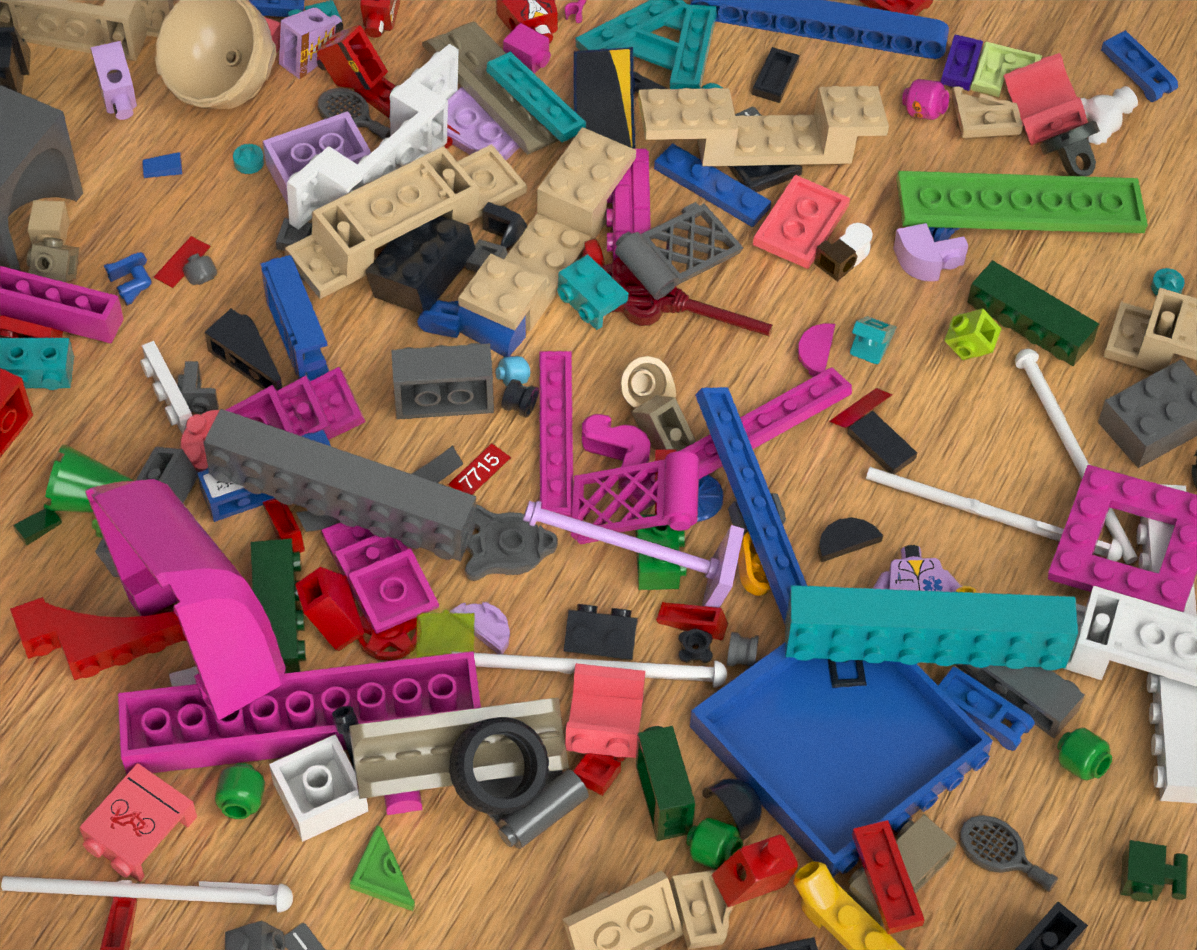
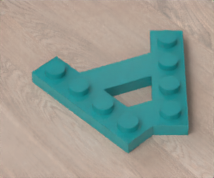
(634, 30)

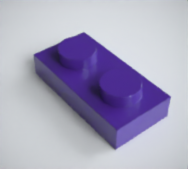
(961, 62)

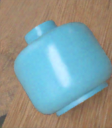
(513, 368)

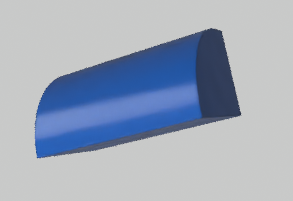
(485, 331)

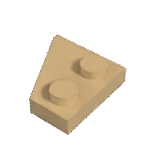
(985, 115)
(700, 909)

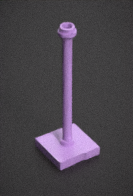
(719, 569)

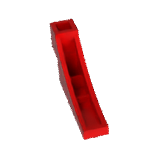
(92, 641)

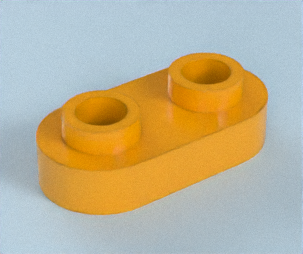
(751, 569)

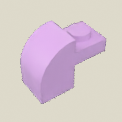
(924, 257)

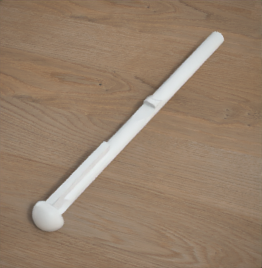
(1027, 359)
(1111, 551)
(714, 674)
(206, 891)

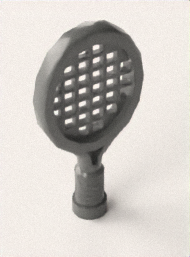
(361, 121)
(1033, 871)

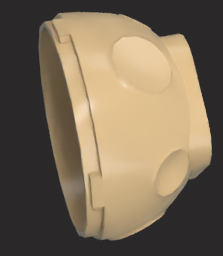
(199, 50)

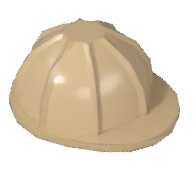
(645, 379)

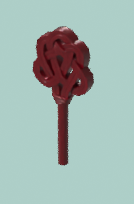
(645, 310)

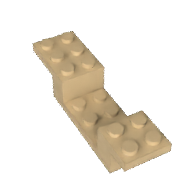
(85, 25)
(764, 140)
(394, 204)
(568, 214)
(1152, 337)

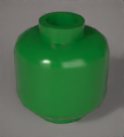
(1084, 754)
(239, 791)
(713, 842)

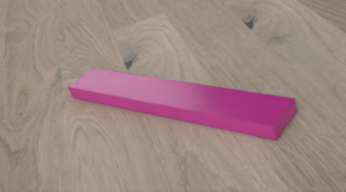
(556, 432)

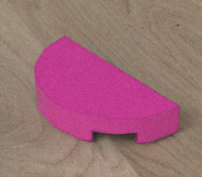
(815, 347)

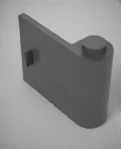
(559, 797)

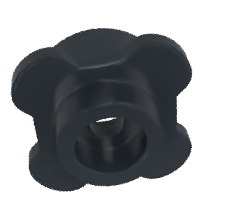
(699, 638)

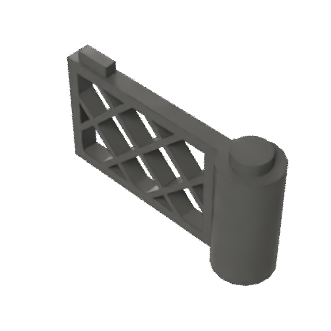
(654, 264)

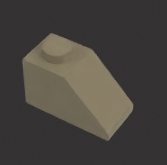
(664, 423)

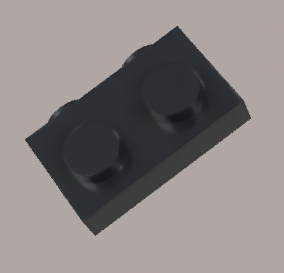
(601, 633)

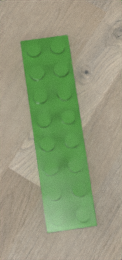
(1021, 202)

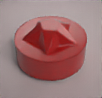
(594, 250)

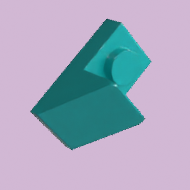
(871, 339)

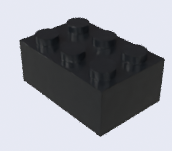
(421, 264)

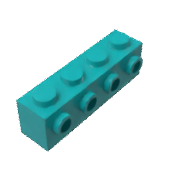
(39, 361)

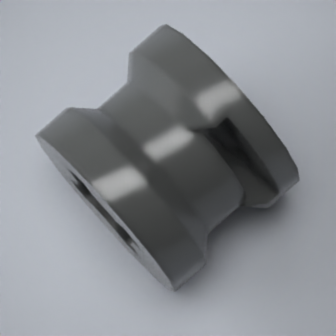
(742, 650)

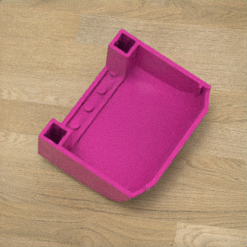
(170, 559)

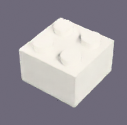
(318, 787)

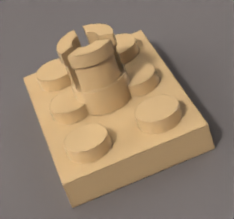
(631, 919)

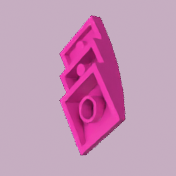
(306, 406)
(380, 575)

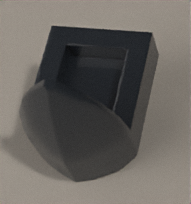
(503, 223)

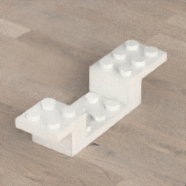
(416, 130)
(1134, 635)

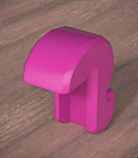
(617, 442)

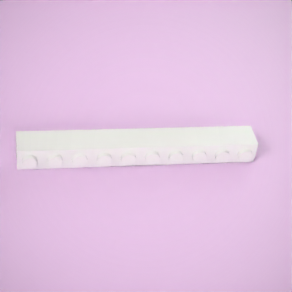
(1173, 701)

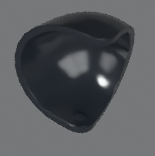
(740, 801)

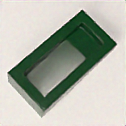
(37, 525)

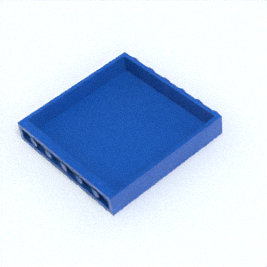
(842, 753)

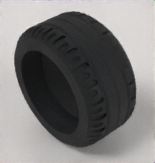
(535, 763)

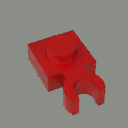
(598, 771)

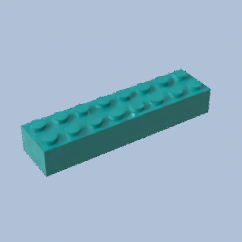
(930, 627)

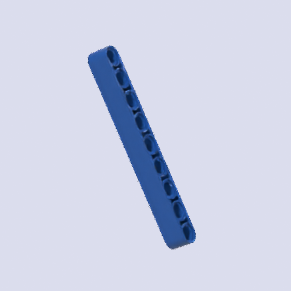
(838, 24)

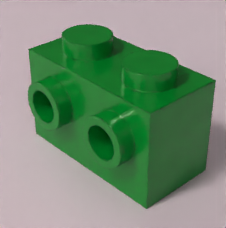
(656, 573)

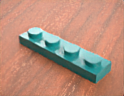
(535, 96)

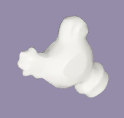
(1108, 112)

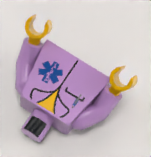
(919, 574)

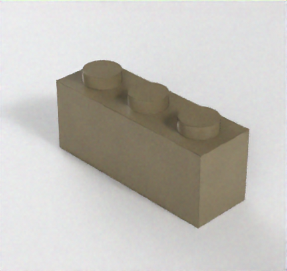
(923, 851)

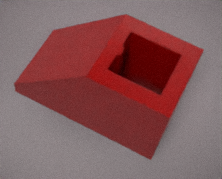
(330, 606)

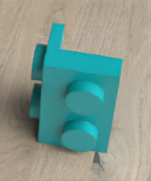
(590, 290)

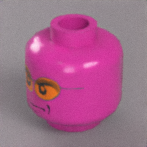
(926, 99)

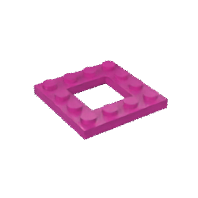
(1107, 489)

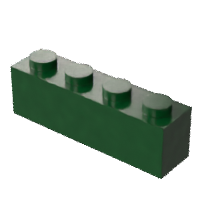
(1033, 313)
(275, 588)

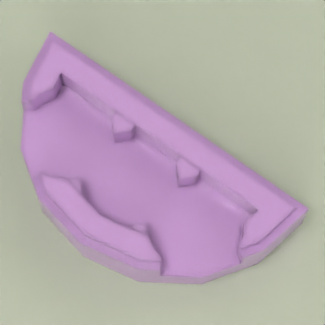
(489, 625)

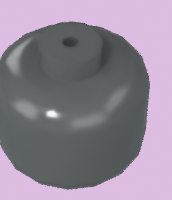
(199, 269)

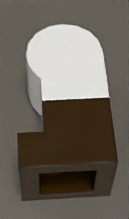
(845, 252)

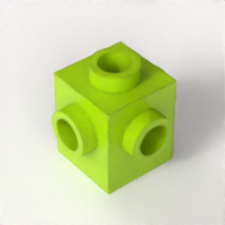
(972, 334)

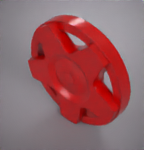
(394, 637)

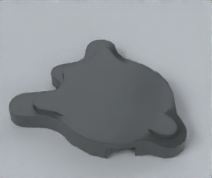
(506, 545)

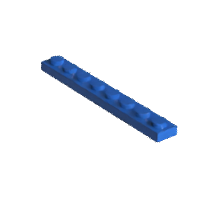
(751, 493)

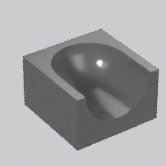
(33, 161)

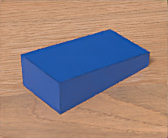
(162, 165)

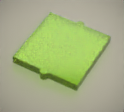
(444, 633)

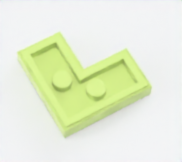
(996, 62)

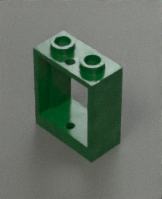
(664, 782)

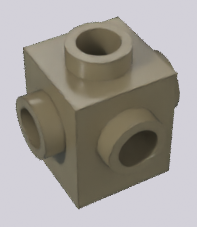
(53, 259)

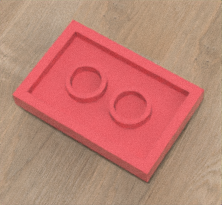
(801, 221)

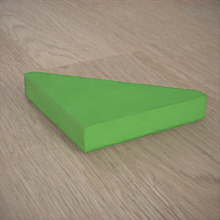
(380, 874)

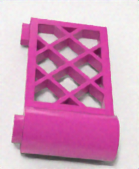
(674, 489)

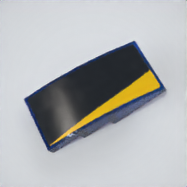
(606, 92)

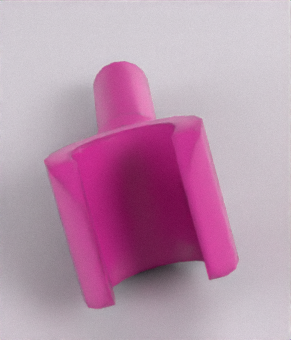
(575, 8)

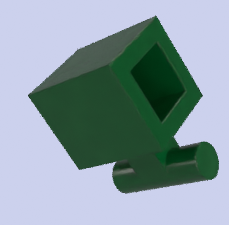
(1147, 872)

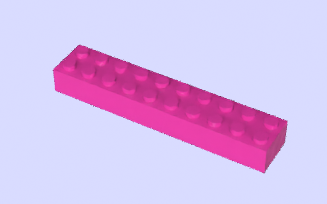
(179, 731)

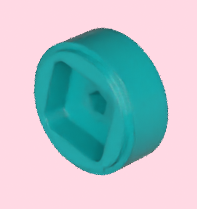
(248, 158)
(1167, 279)

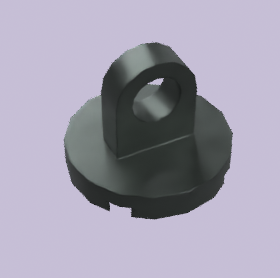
(1074, 144)

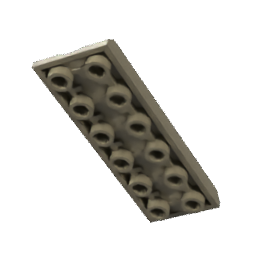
(475, 51)
(417, 750)

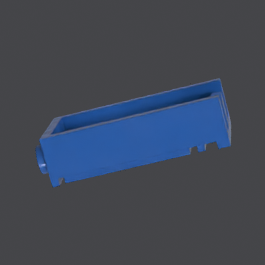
(294, 317)

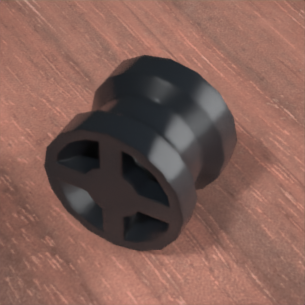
(520, 398)

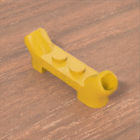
(838, 912)

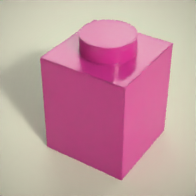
(528, 47)

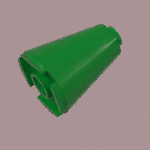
(73, 477)

